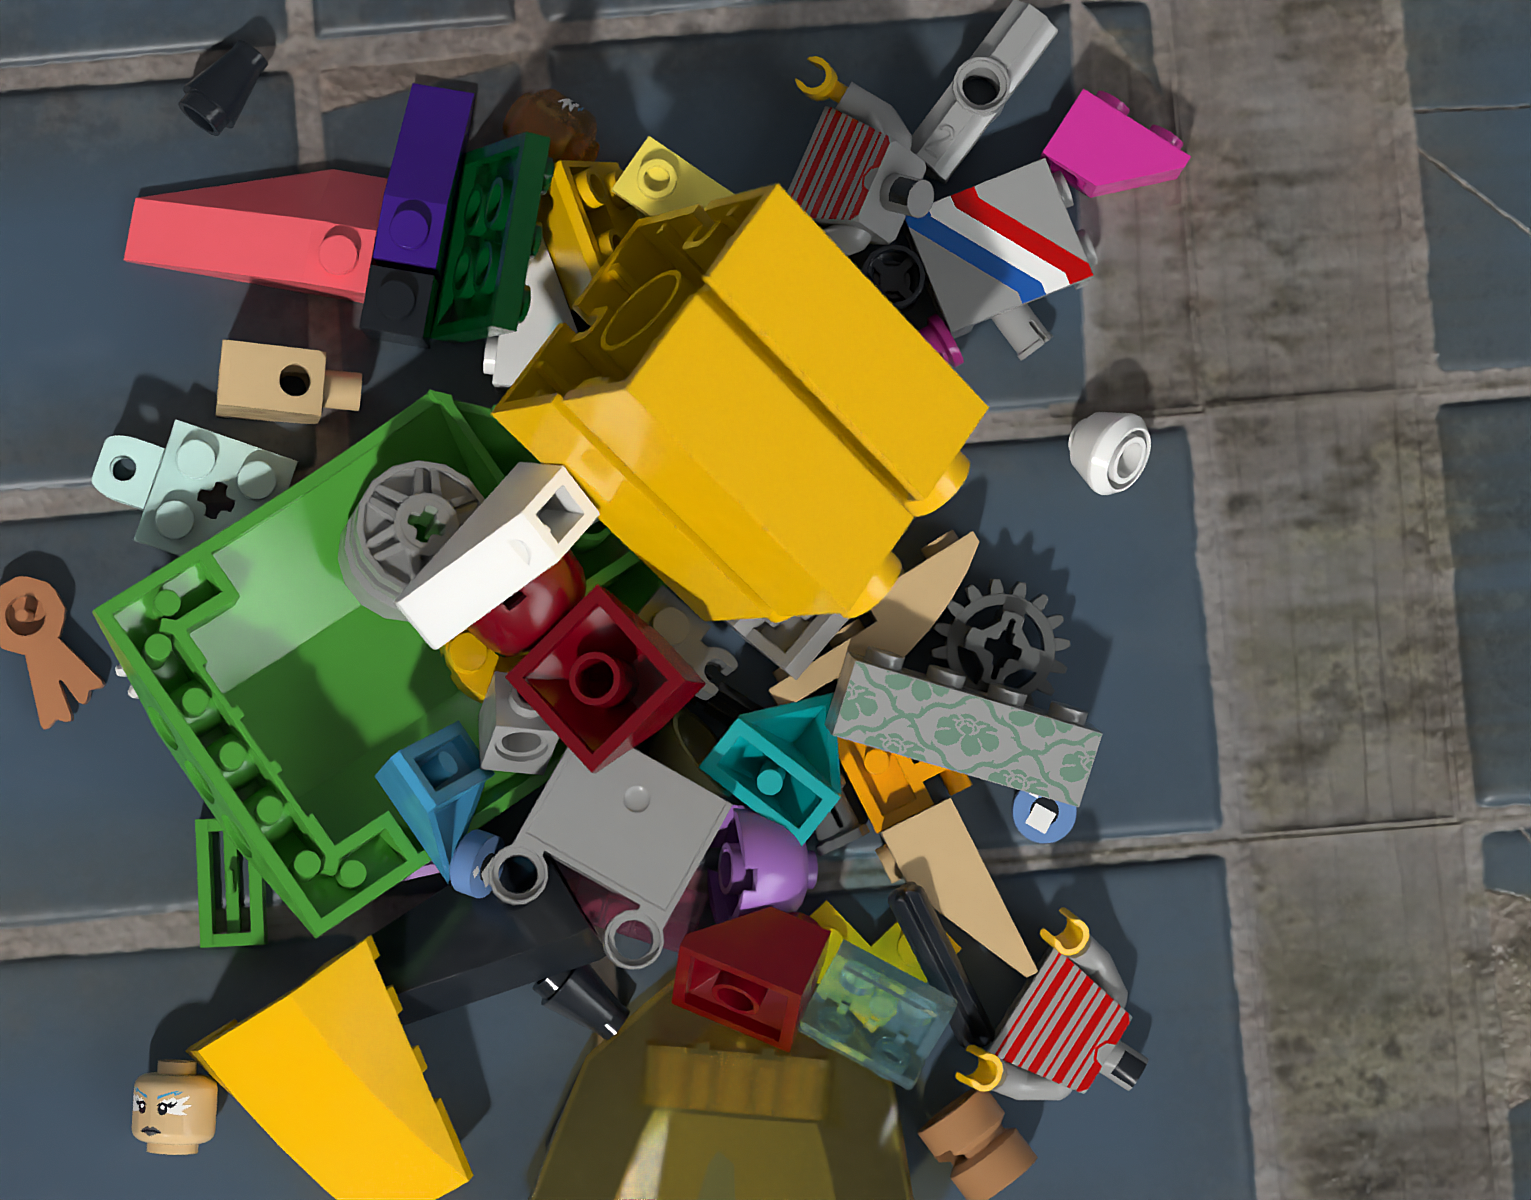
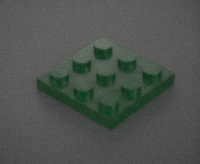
(493, 239)

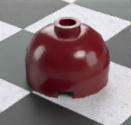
(534, 610)

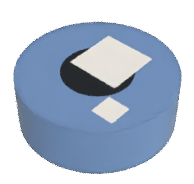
(1041, 818)
(472, 861)

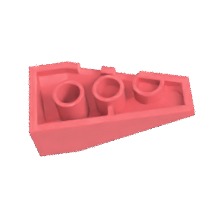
(276, 232)

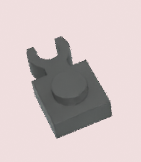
(683, 631)

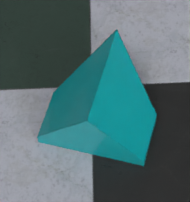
(781, 764)

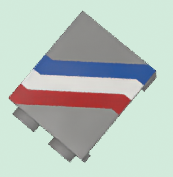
(1000, 246)

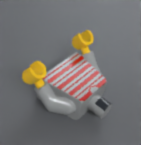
(858, 168)
(1061, 1025)

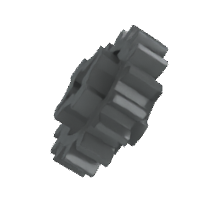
(1008, 618)

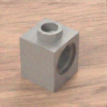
(512, 732)

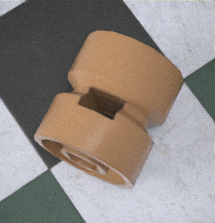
(977, 1145)

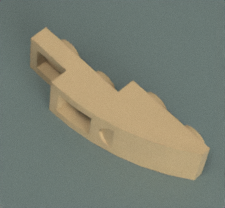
(898, 618)

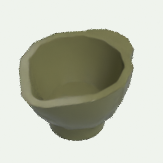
(683, 746)

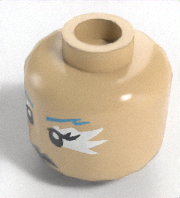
(174, 1108)

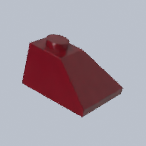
(604, 679)
(753, 973)

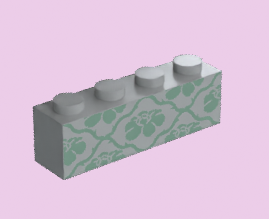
(963, 728)

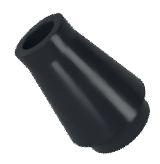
(221, 90)
(583, 999)

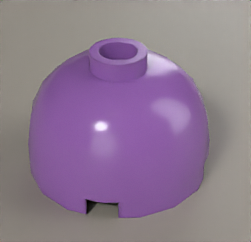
(758, 867)

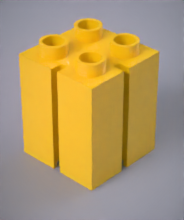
(748, 411)

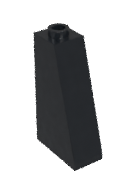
(474, 948)

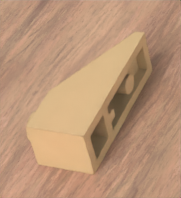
(943, 860)

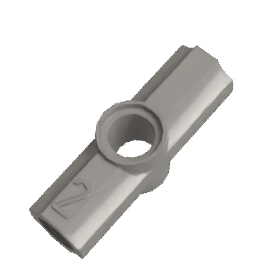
(1000, 59)

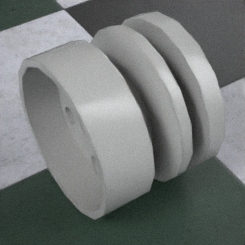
(379, 540)

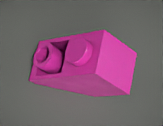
(1108, 151)

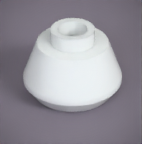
(1110, 450)

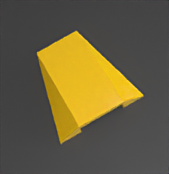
(341, 1085)

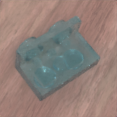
(876, 1015)

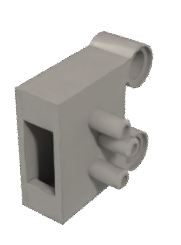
(625, 829)

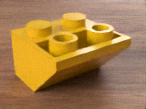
(583, 221)

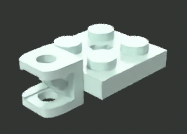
(173, 476)

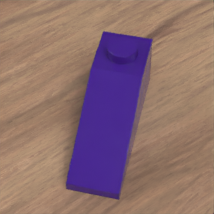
(424, 181)

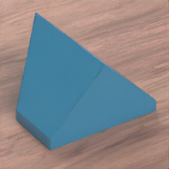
(436, 790)

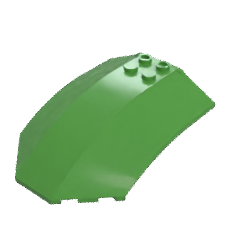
(298, 694)

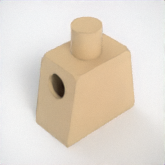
(252, 388)

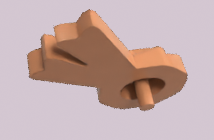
(32, 626)

